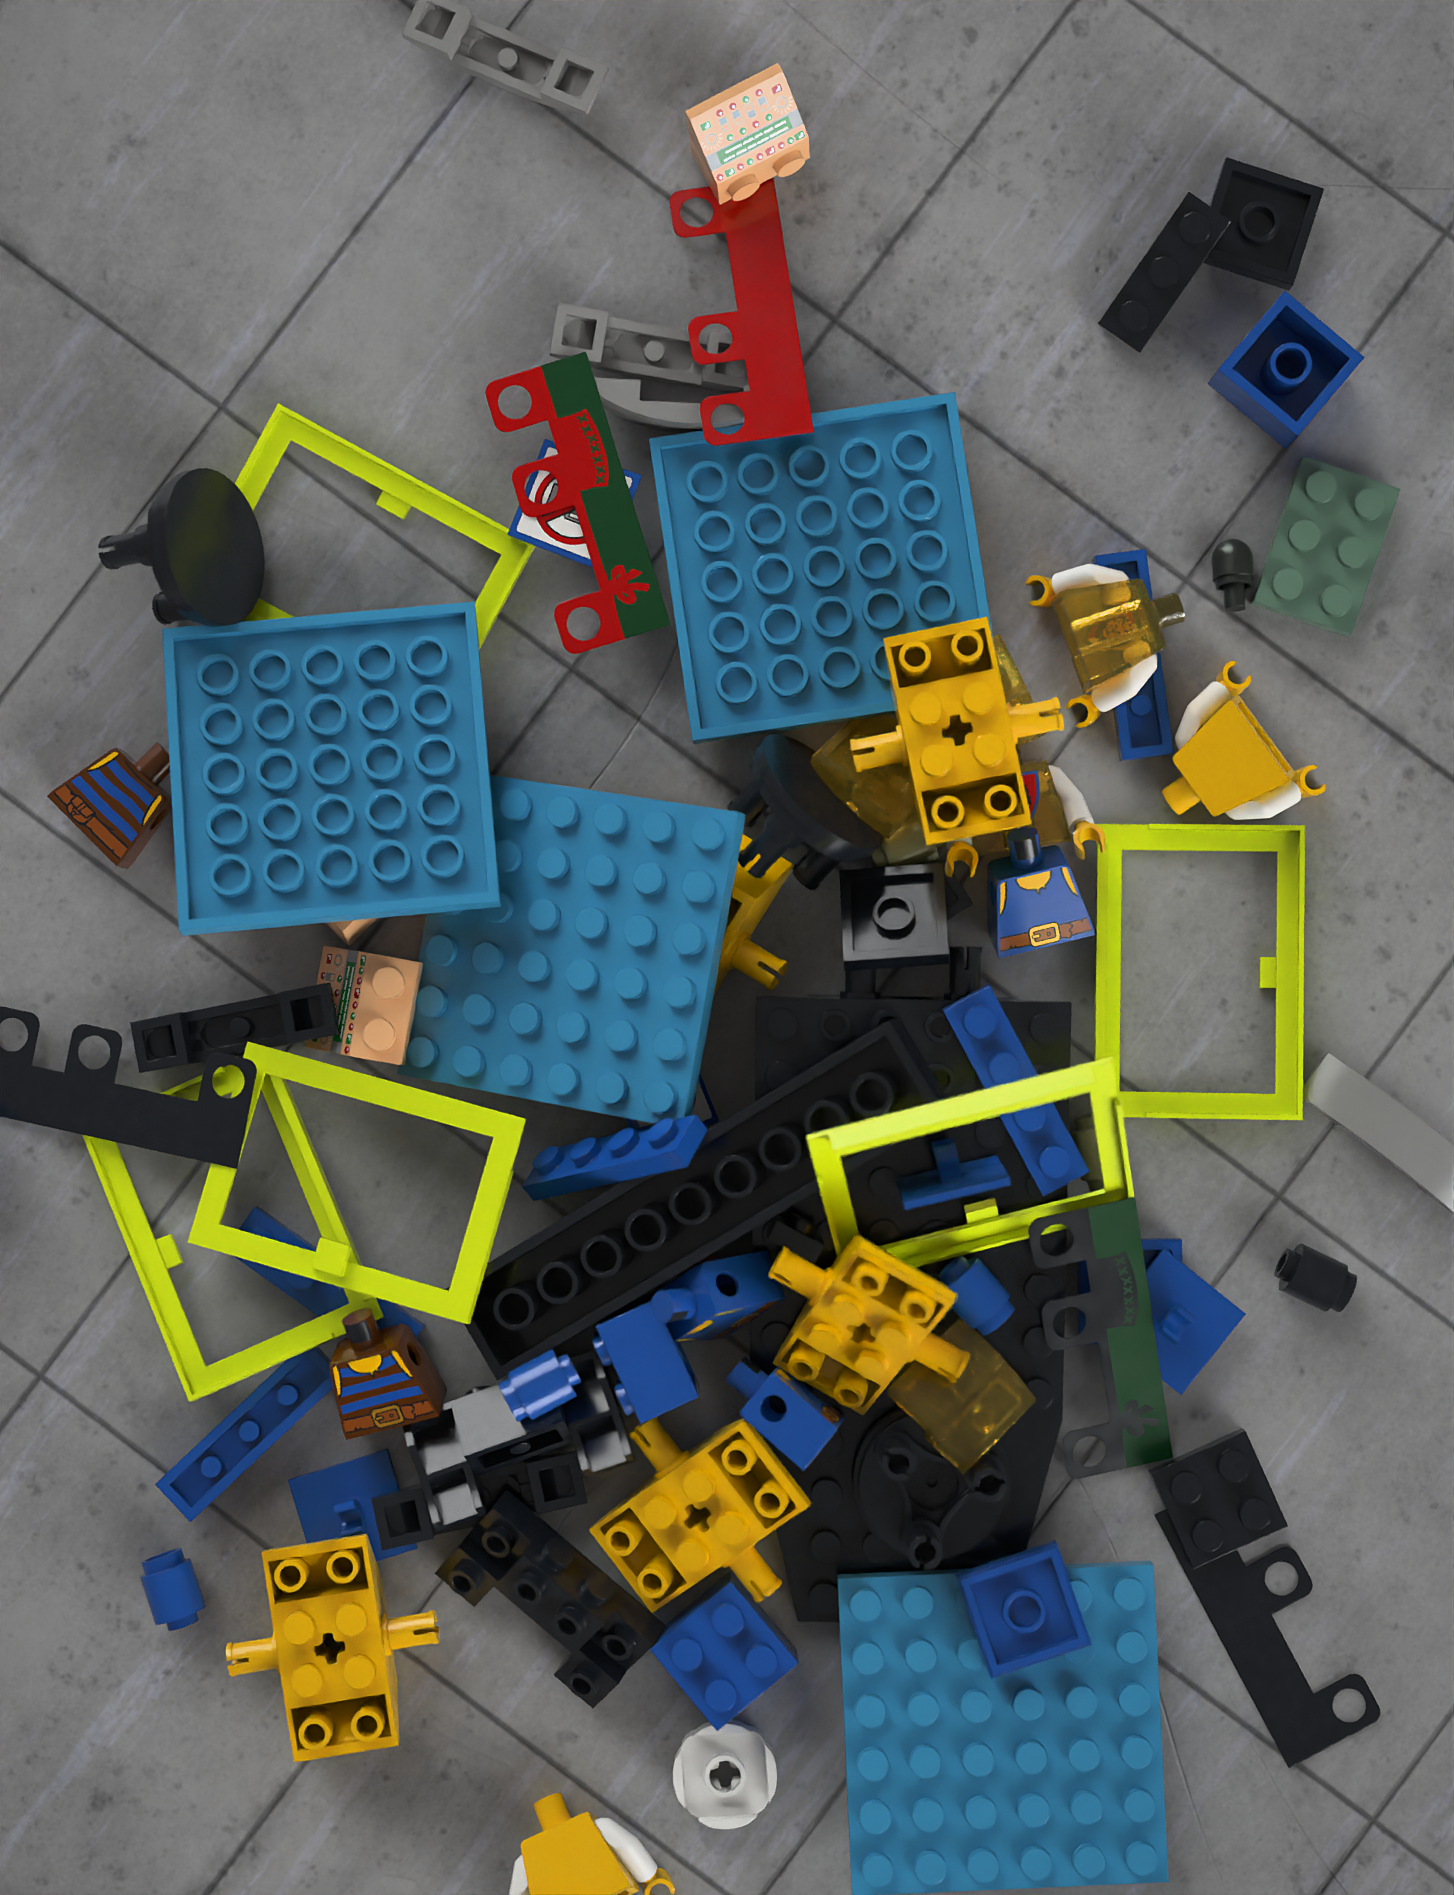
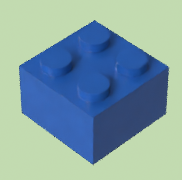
(1285, 370)
(647, 1360)
(724, 1650)

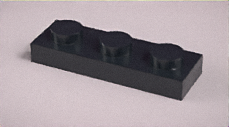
(1164, 272)

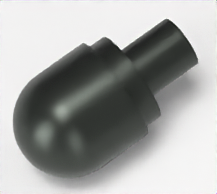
(1233, 572)

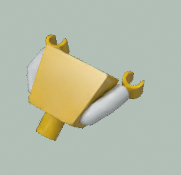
(1231, 759)
(582, 1856)

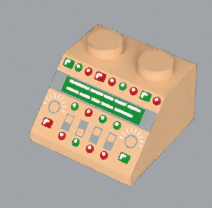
(748, 135)
(372, 1004)

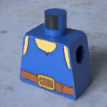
(1033, 897)
(699, 1310)
(807, 1419)

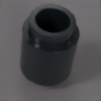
(1315, 1278)

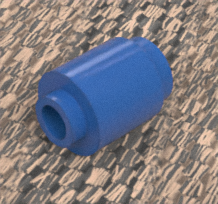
(980, 1296)
(540, 1385)
(172, 1589)

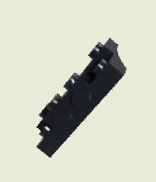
(482, 1436)
(558, 1591)

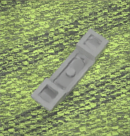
(505, 58)
(643, 349)
(624, 399)
(1383, 1126)

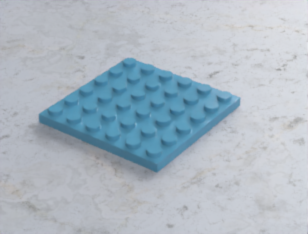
(809, 555)
(329, 769)
(596, 962)
(1007, 1775)

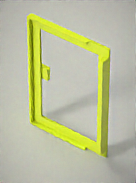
(397, 497)
(1280, 972)
(984, 1225)
(155, 1257)
(331, 1258)

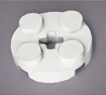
(703, 1795)

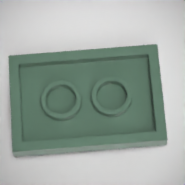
(1325, 546)

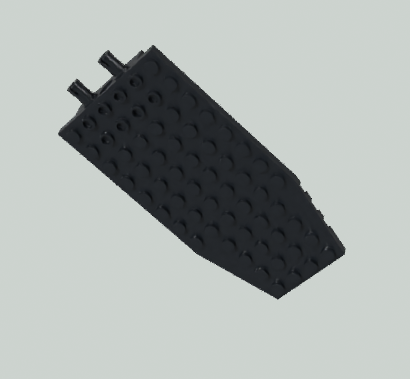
(791, 1039)

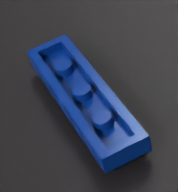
(1143, 720)
(1000, 1060)
(615, 1157)
(311, 1293)
(247, 1432)

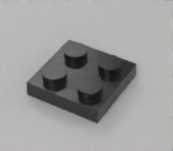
(1268, 223)
(894, 917)
(1217, 1498)

